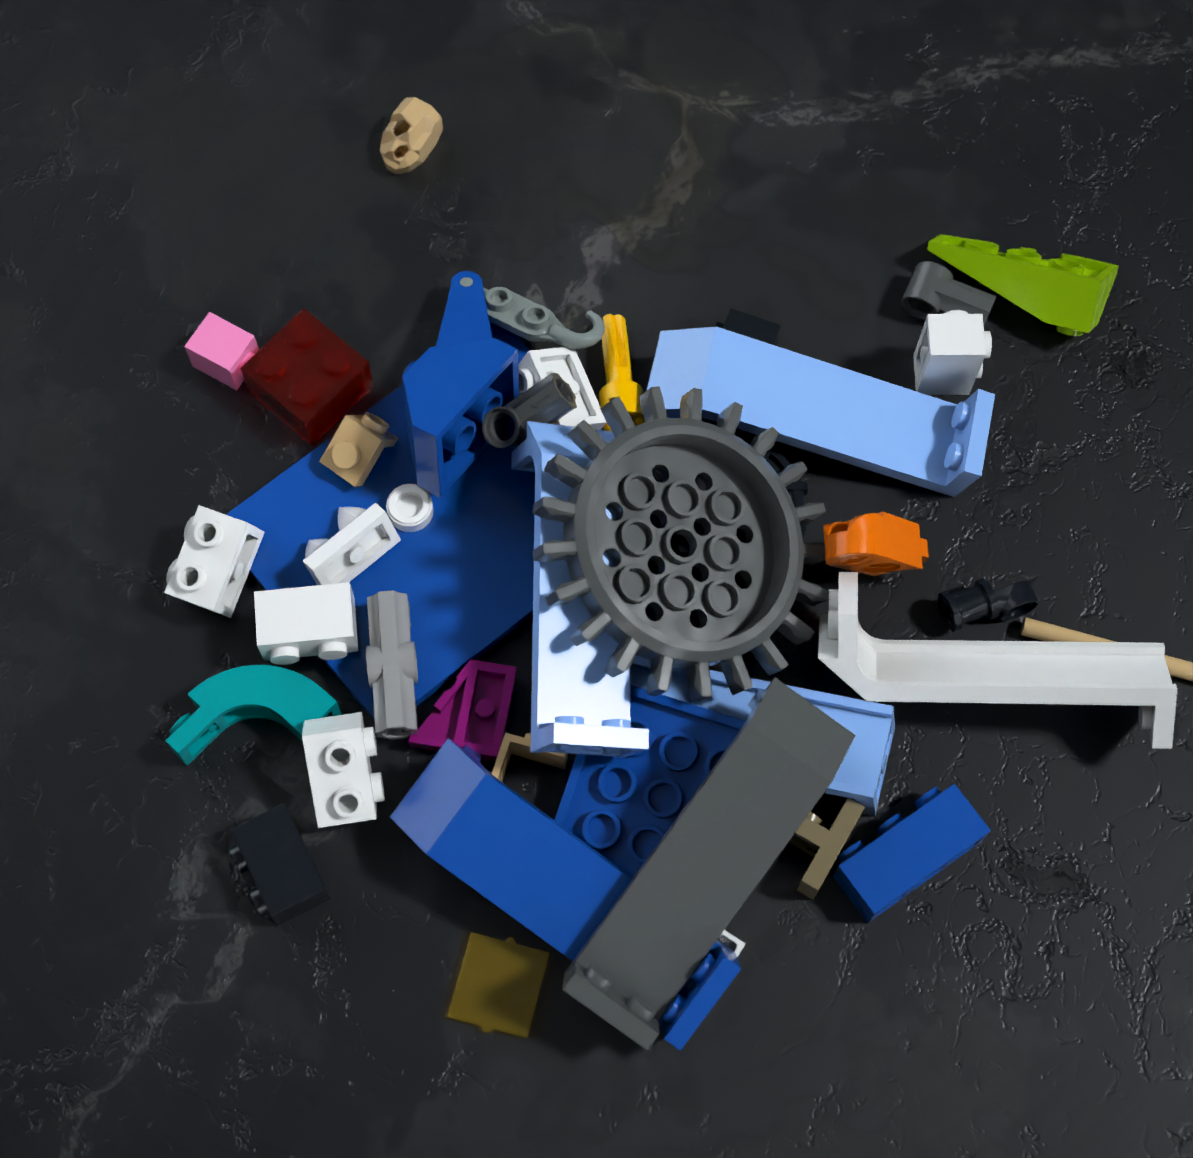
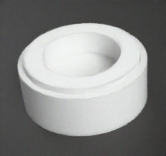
(409, 508)

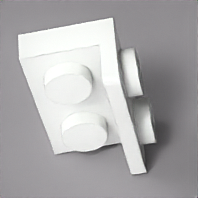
(565, 362)

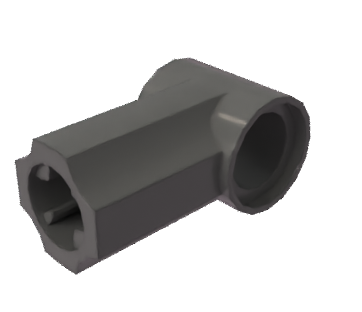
(935, 292)
(541, 403)

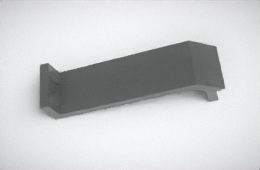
(708, 862)

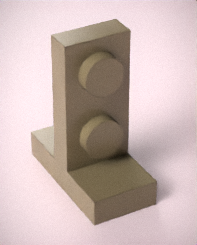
(824, 844)

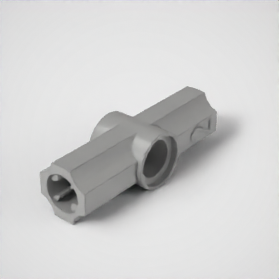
(392, 665)

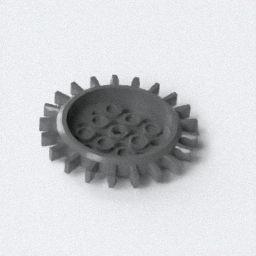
(738, 494)

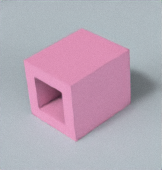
(221, 350)

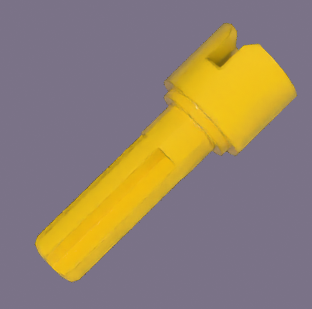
(618, 369)

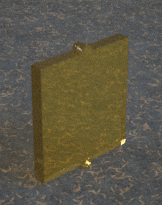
(498, 985)

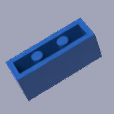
(909, 851)

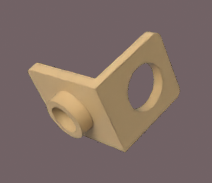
(522, 747)

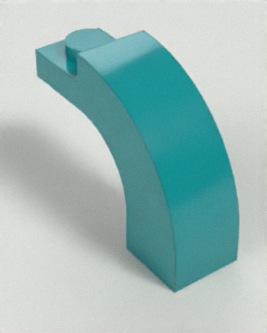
(247, 694)

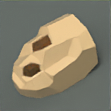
(410, 135)

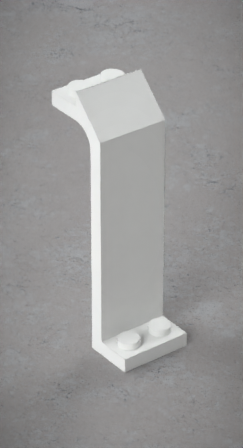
(997, 669)

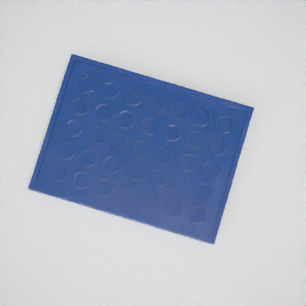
(461, 572)

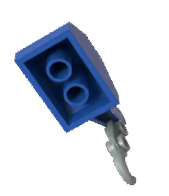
(471, 373)

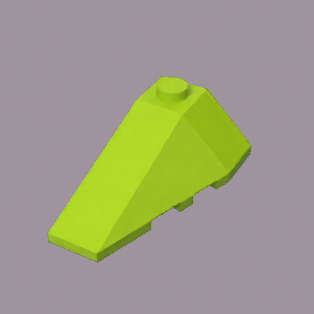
(1056, 291)

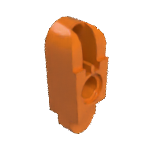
(875, 544)

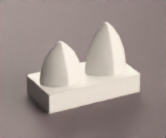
(358, 544)

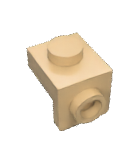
(357, 447)

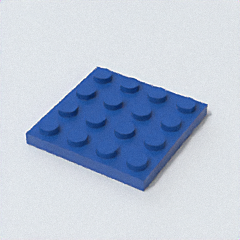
(632, 801)

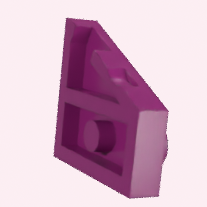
(471, 711)

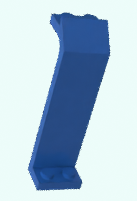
(536, 870)

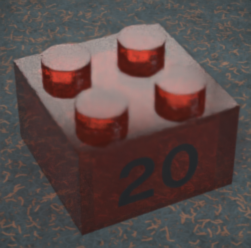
(307, 376)

